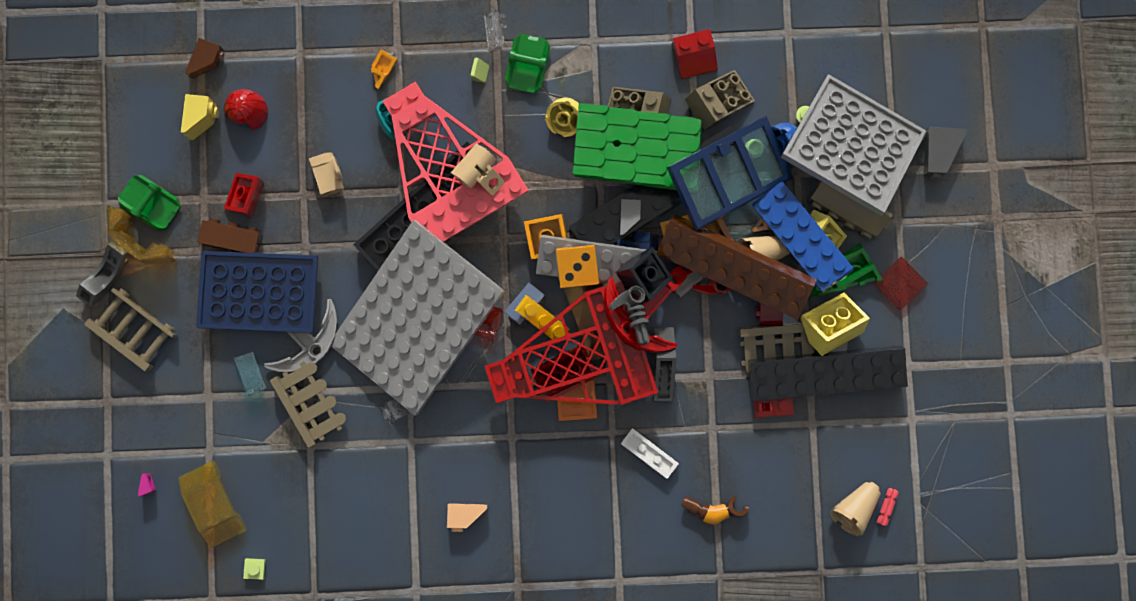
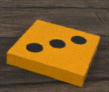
(577, 266)

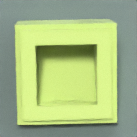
(479, 70)

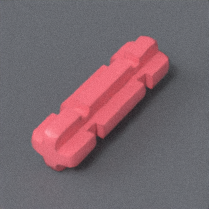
(887, 507)

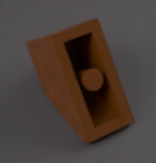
(204, 58)

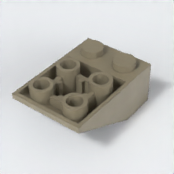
(719, 99)
(639, 100)

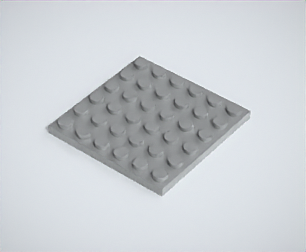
(854, 145)

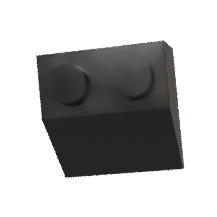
(646, 272)

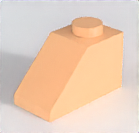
(463, 515)

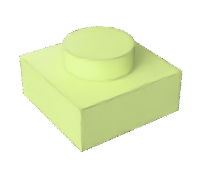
(254, 568)

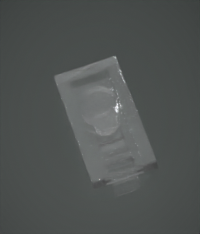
(494, 29)

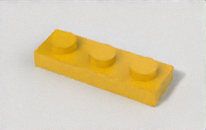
(540, 317)

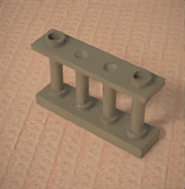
(113, 337)

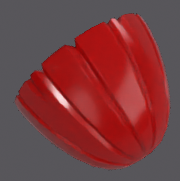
(246, 107)

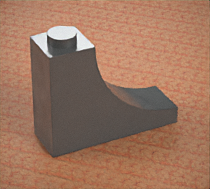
(665, 366)

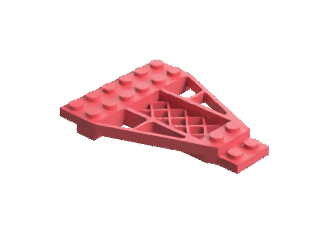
(460, 206)

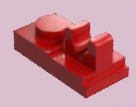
(773, 407)

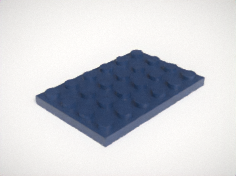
(257, 292)

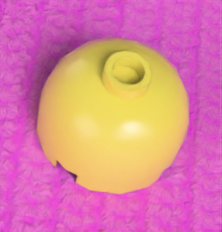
(562, 116)

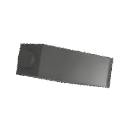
(940, 149)

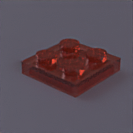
(900, 283)

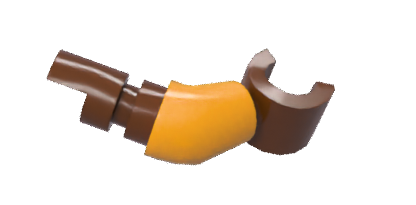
(713, 514)

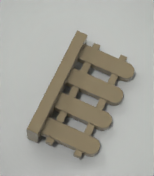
(769, 341)
(308, 414)

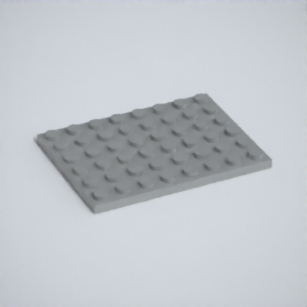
(416, 317)

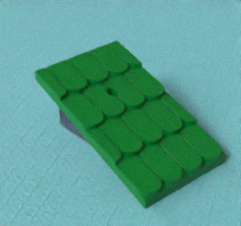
(632, 144)

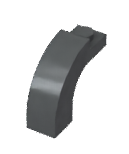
(105, 275)

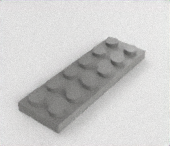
(608, 256)

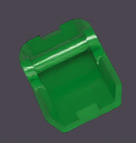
(527, 63)
(149, 202)

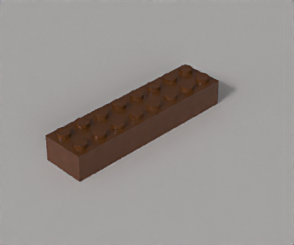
(736, 267)

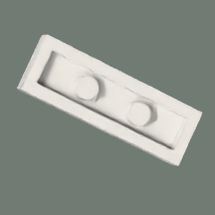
(649, 453)

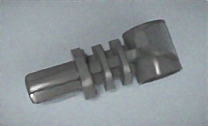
(636, 310)

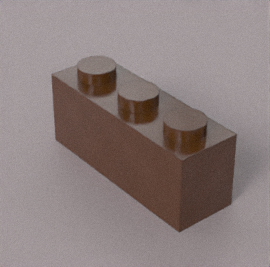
(229, 236)

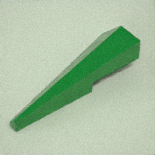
(863, 272)

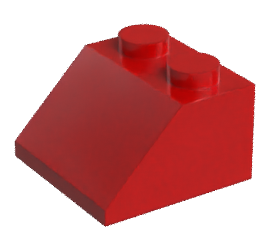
(695, 54)

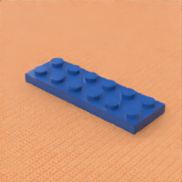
(802, 236)

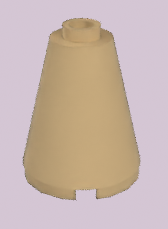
(766, 245)
(857, 508)

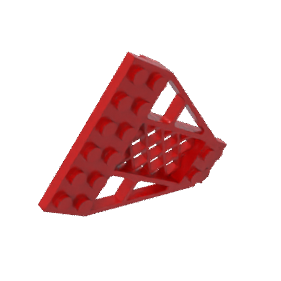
(625, 362)

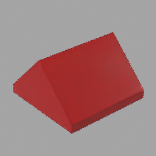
(244, 194)

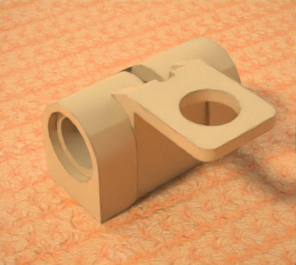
(477, 168)
(327, 174)

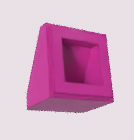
(146, 485)

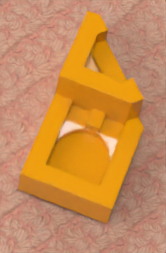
(382, 67)

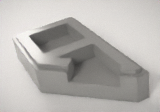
(629, 214)

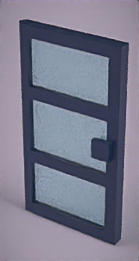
(729, 173)

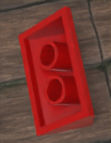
(559, 372)

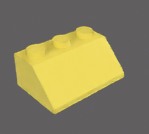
(834, 323)

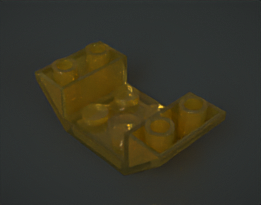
(119, 223)
(210, 504)

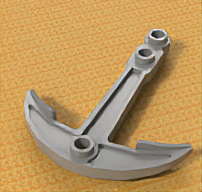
(309, 343)

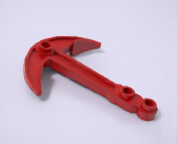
(620, 320)

